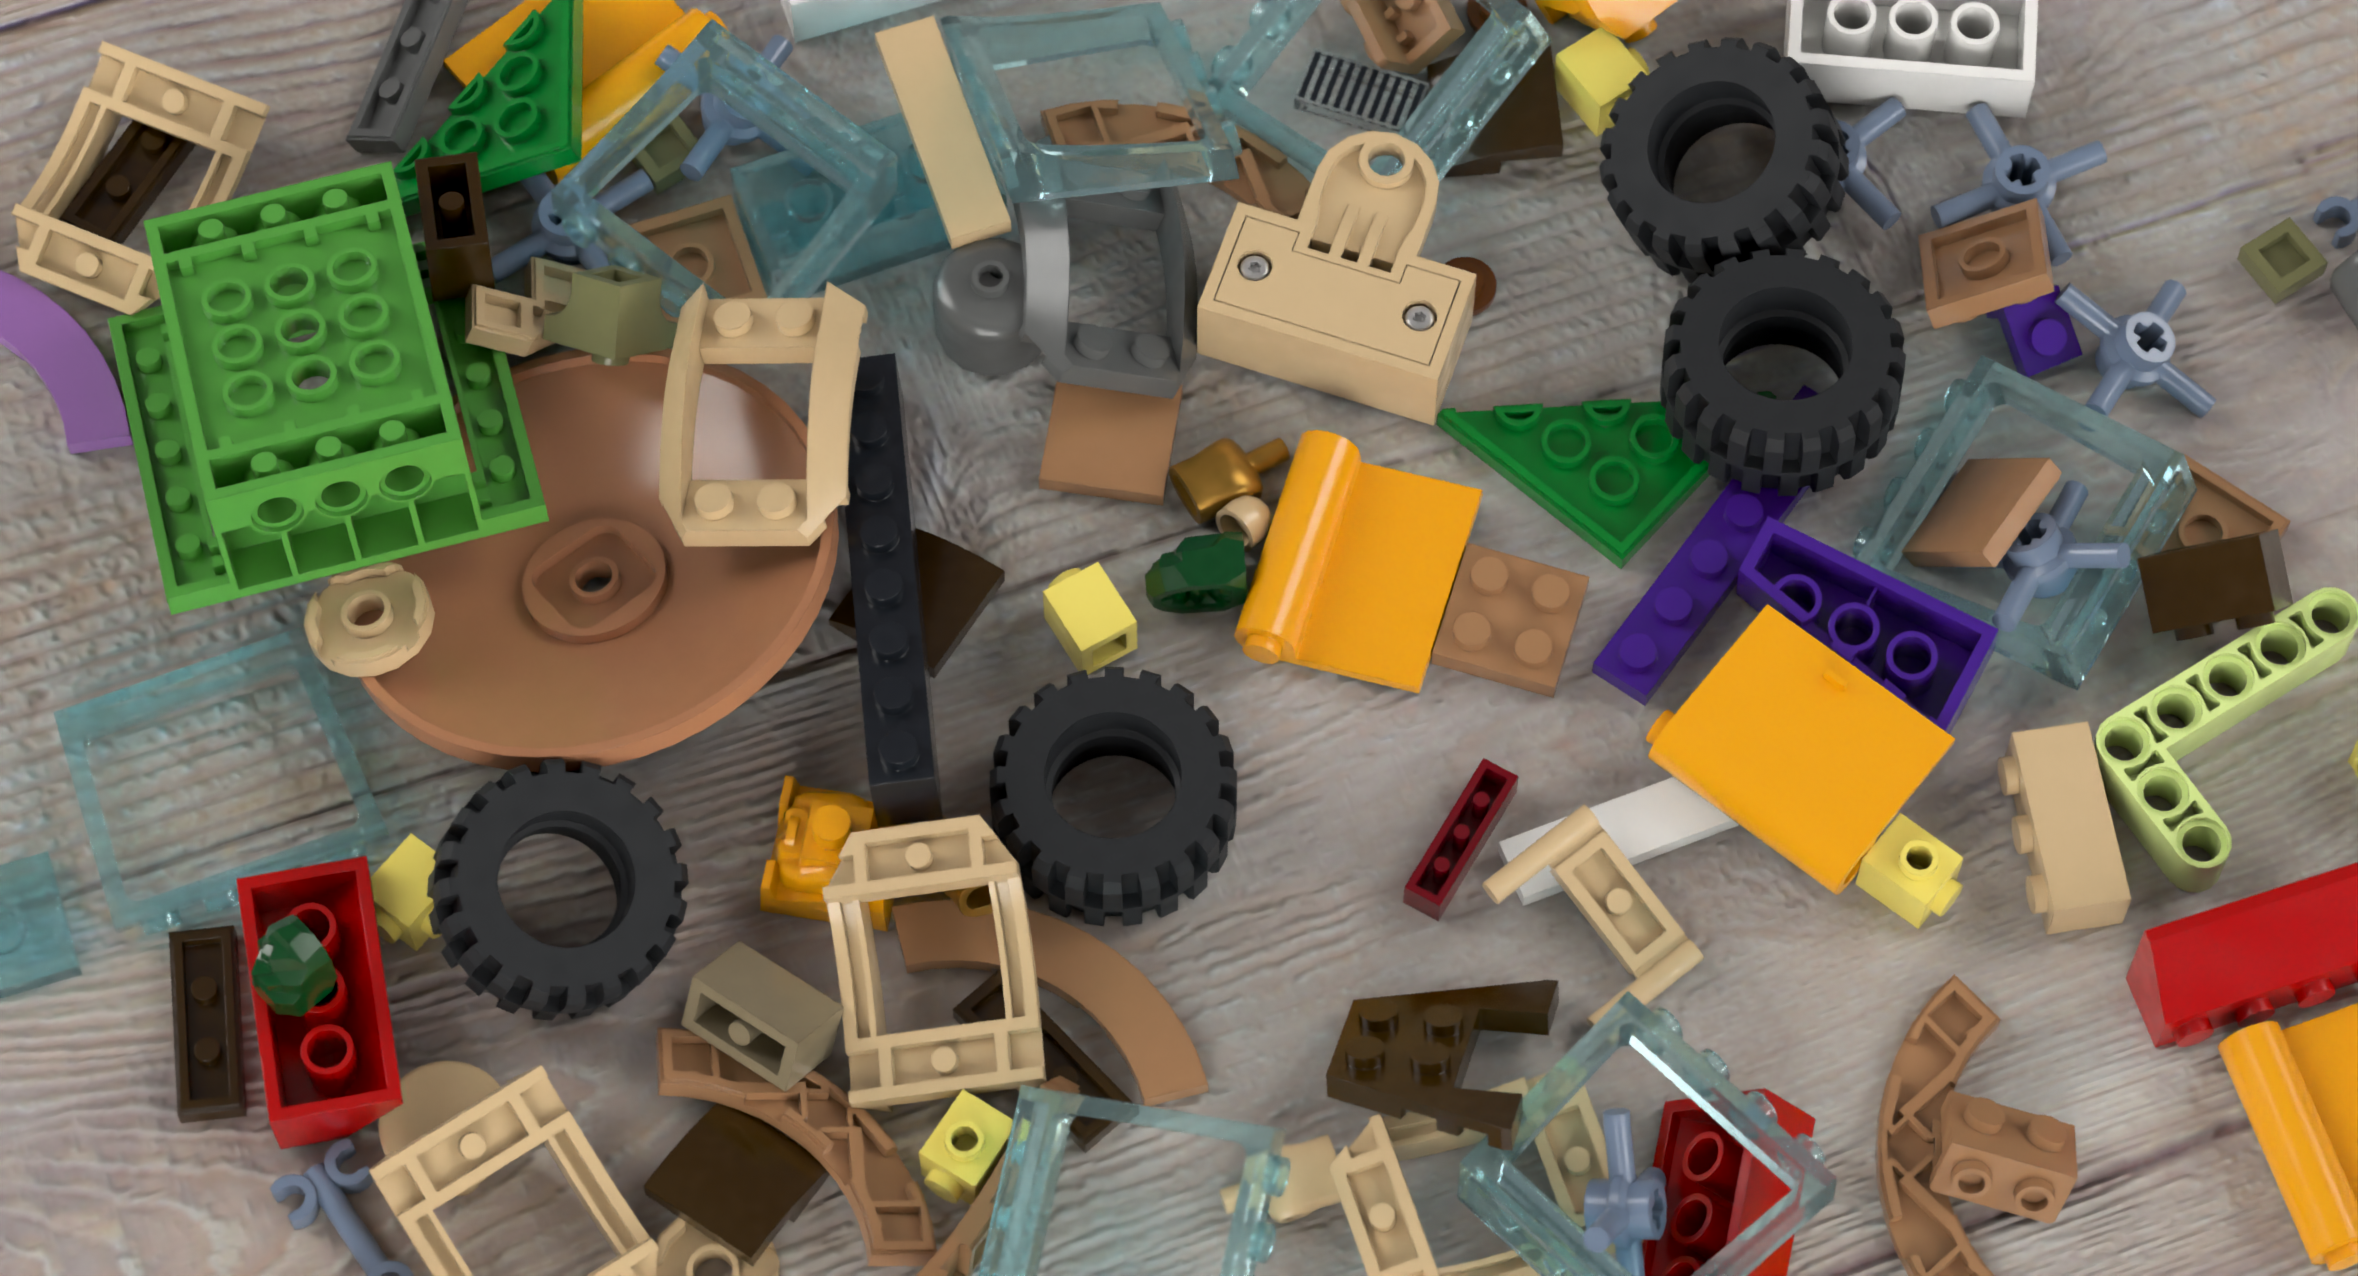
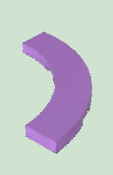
(67, 364)

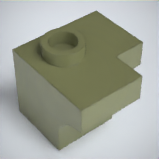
(612, 316)

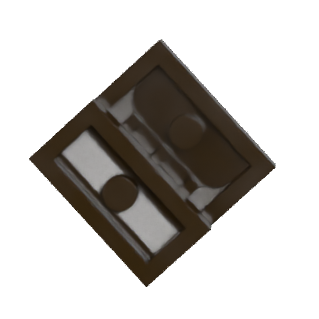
(1520, 129)
(954, 594)
(736, 1180)

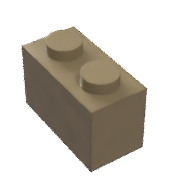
(762, 1015)

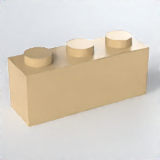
(2064, 828)

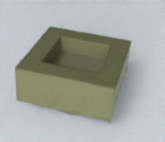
(665, 154)
(2282, 260)

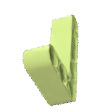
(2207, 716)

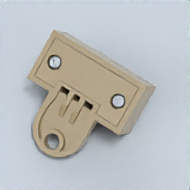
(1344, 287)

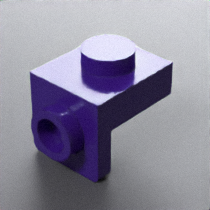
(2038, 334)

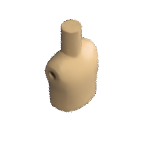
(1308, 1185)

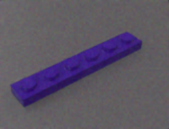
(1690, 588)

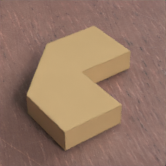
(515, 321)

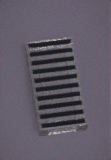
(1357, 93)

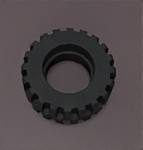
(1687, 101)
(1795, 305)
(1114, 719)
(608, 822)

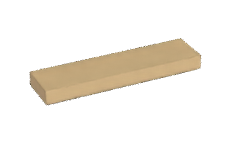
(943, 132)

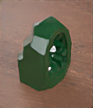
(1199, 575)
(292, 968)

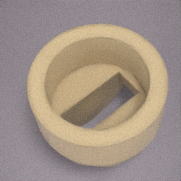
(1247, 516)

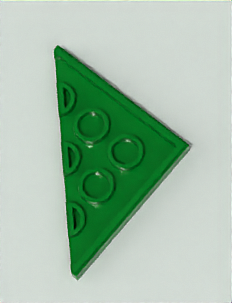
(520, 114)
(1593, 466)

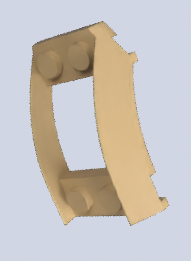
(157, 98)
(762, 333)
(942, 1059)
(484, 1141)
(1384, 1210)

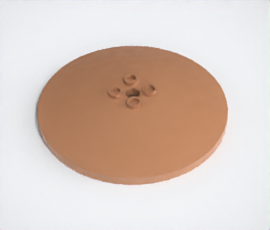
(678, 636)

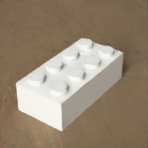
(1918, 51)

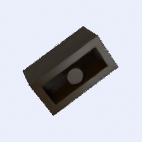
(454, 225)
(2215, 583)

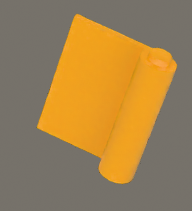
(618, 55)
(1356, 566)
(1799, 748)
(2304, 1112)

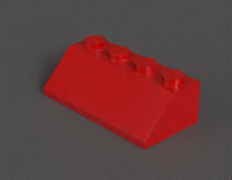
(2248, 958)
(339, 1059)
(1714, 1188)

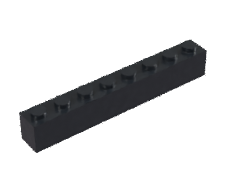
(889, 603)

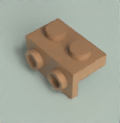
(1405, 32)
(2005, 1157)

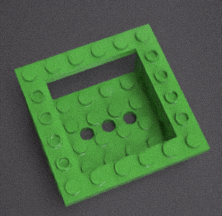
(328, 472)

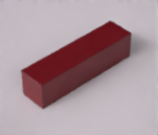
(1460, 839)

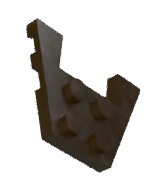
(1418, 1047)

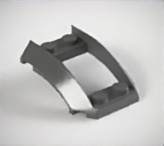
(1095, 353)

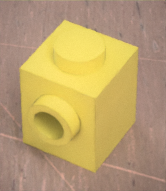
(1595, 75)
(1089, 618)
(1911, 872)
(402, 894)
(964, 1149)

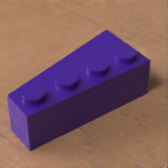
(1877, 623)

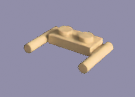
(1610, 899)

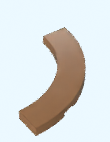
(1263, 170)
(1078, 971)
(820, 1119)
(1909, 1133)

